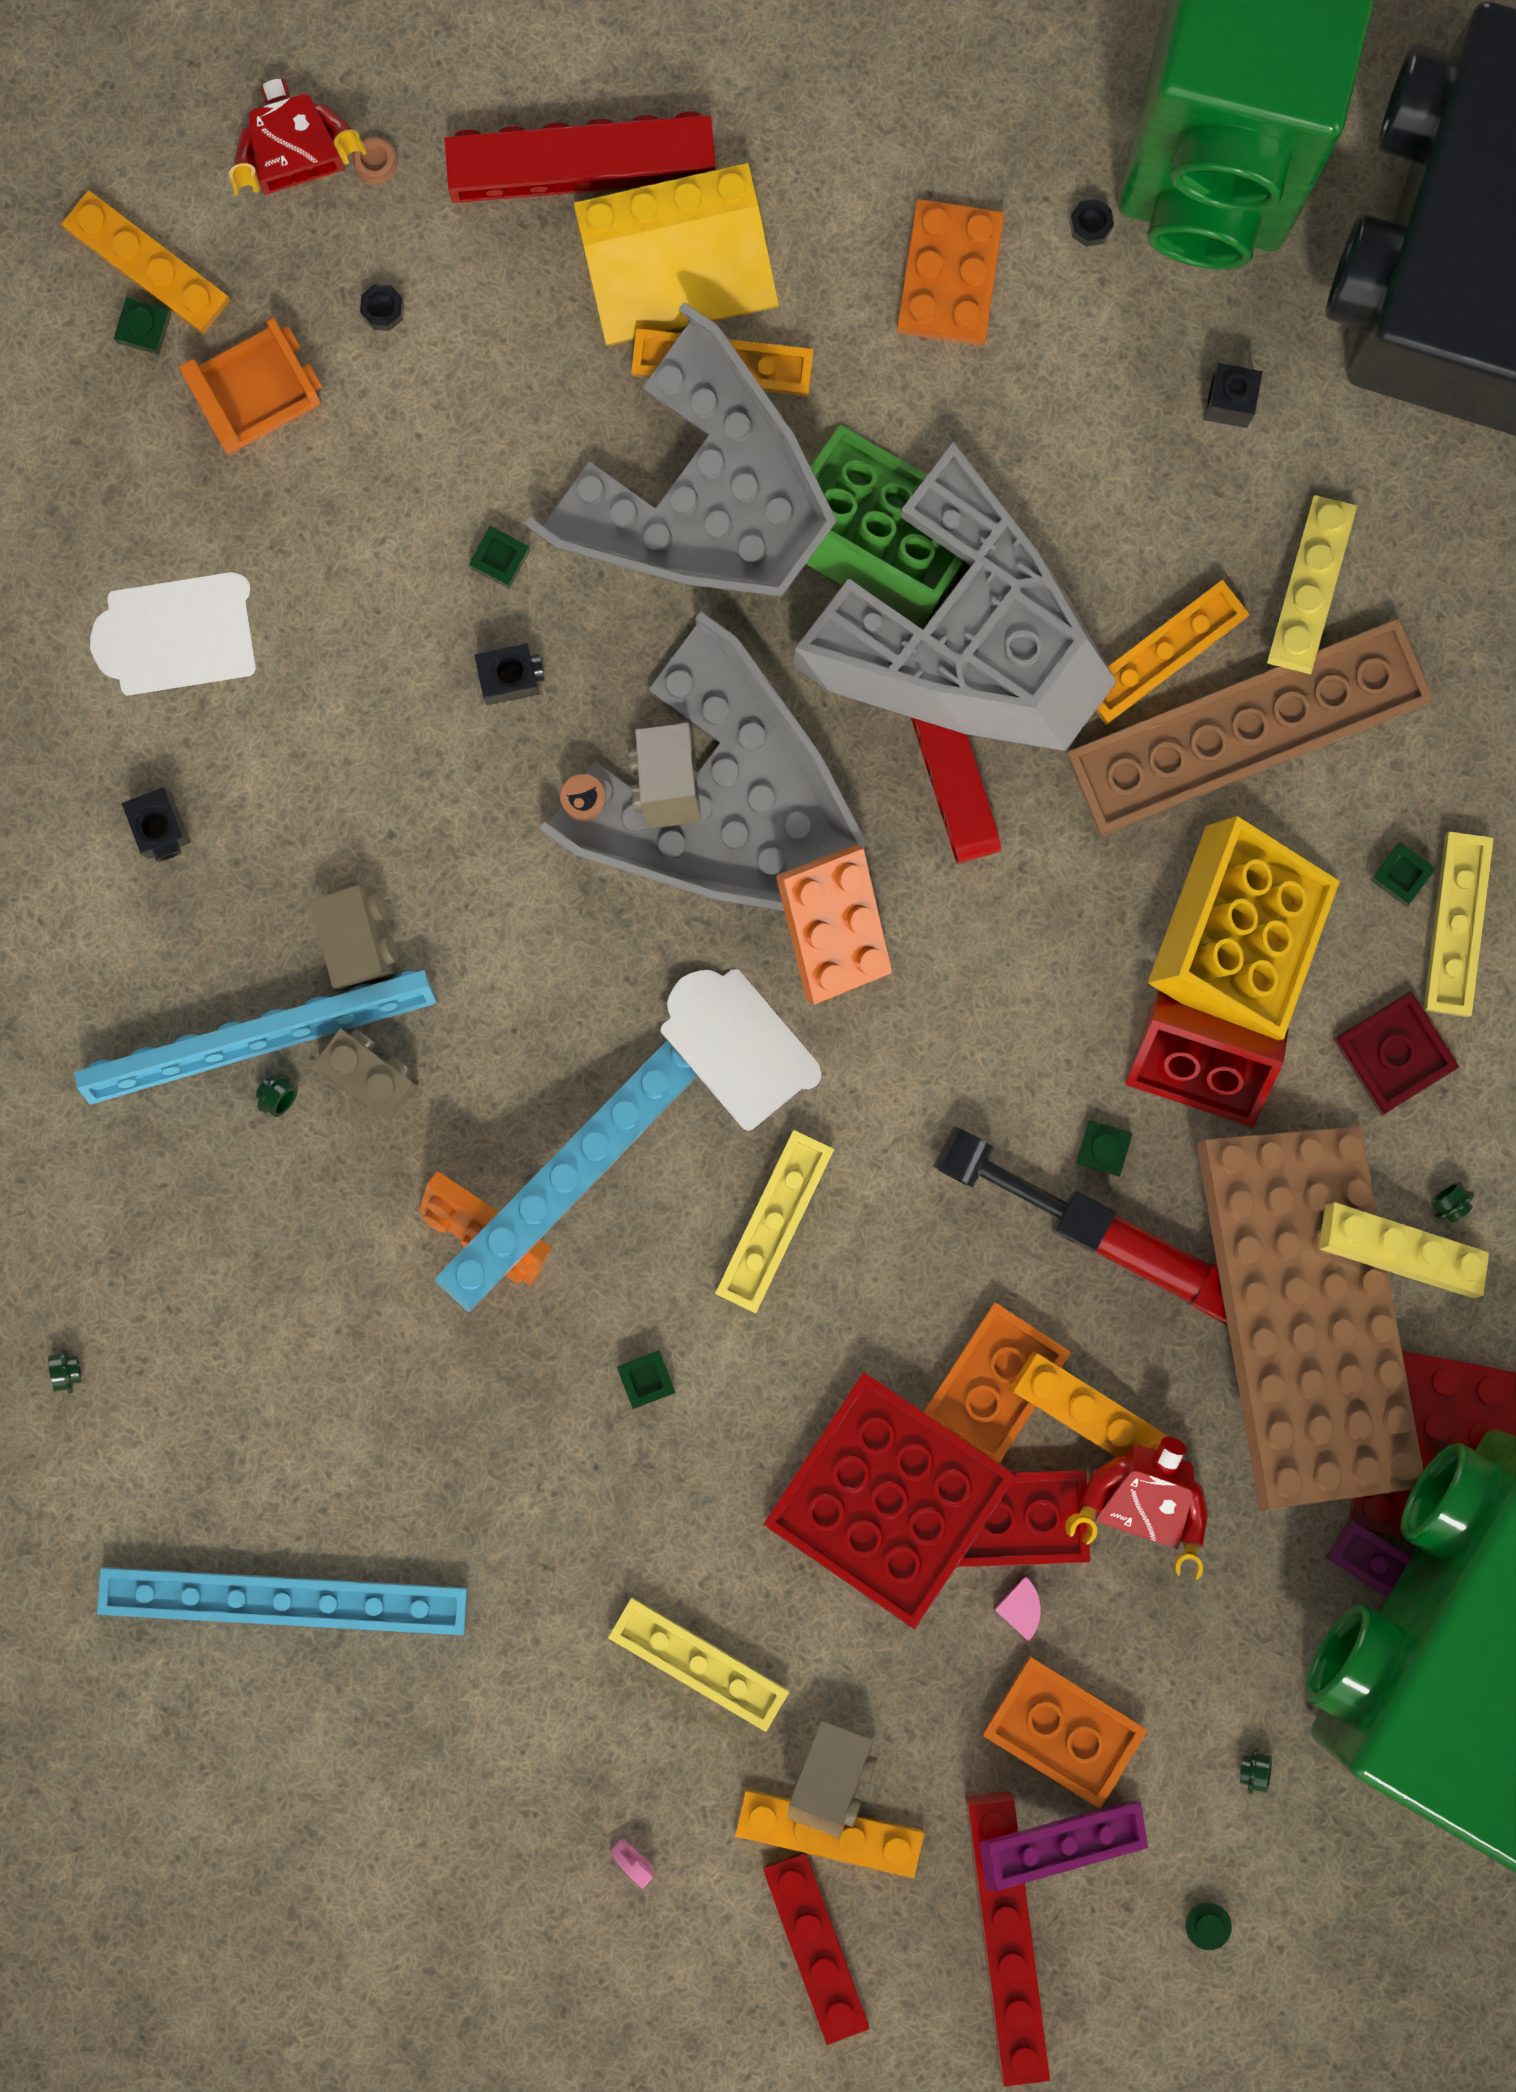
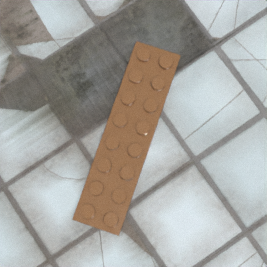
(1248, 728)

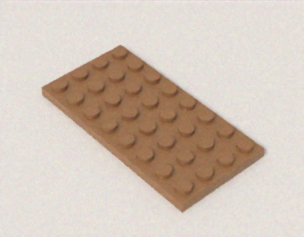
(1305, 1325)

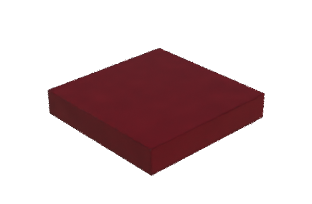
(1396, 1053)

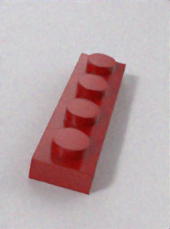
(816, 1948)

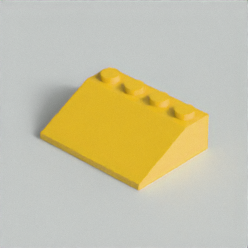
(675, 245)
(1244, 929)

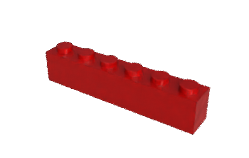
(577, 157)
(1008, 1951)

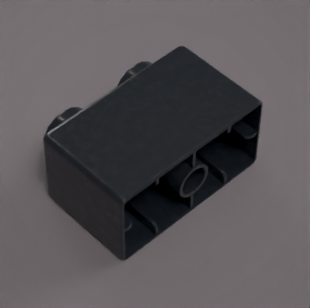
(1442, 276)

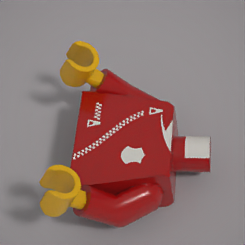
(290, 142)
(1148, 1497)

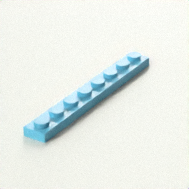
(245, 1040)
(566, 1177)
(282, 1601)

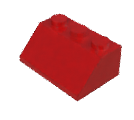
(1205, 1061)

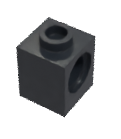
(1233, 395)
(492, 662)
(142, 811)

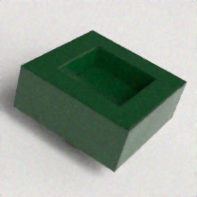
(142, 325)
(499, 557)
(1403, 874)
(1104, 1148)
(646, 1379)

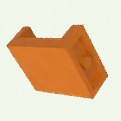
(253, 387)

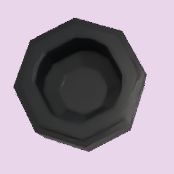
(1091, 222)
(382, 307)

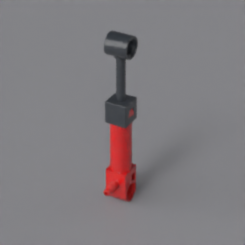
(1093, 1227)

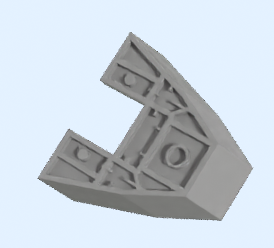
(740, 509)
(999, 652)
(760, 791)

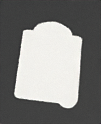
(175, 634)
(737, 1045)

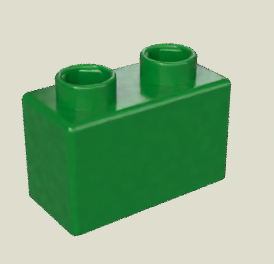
(1239, 122)
(1429, 1683)

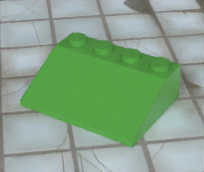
(870, 538)

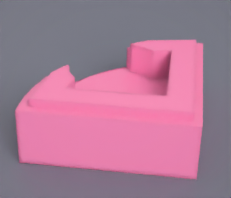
(1021, 1608)
(630, 1857)

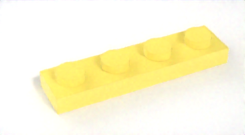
(1312, 584)
(1458, 924)
(774, 1221)
(1403, 1250)
(699, 1664)

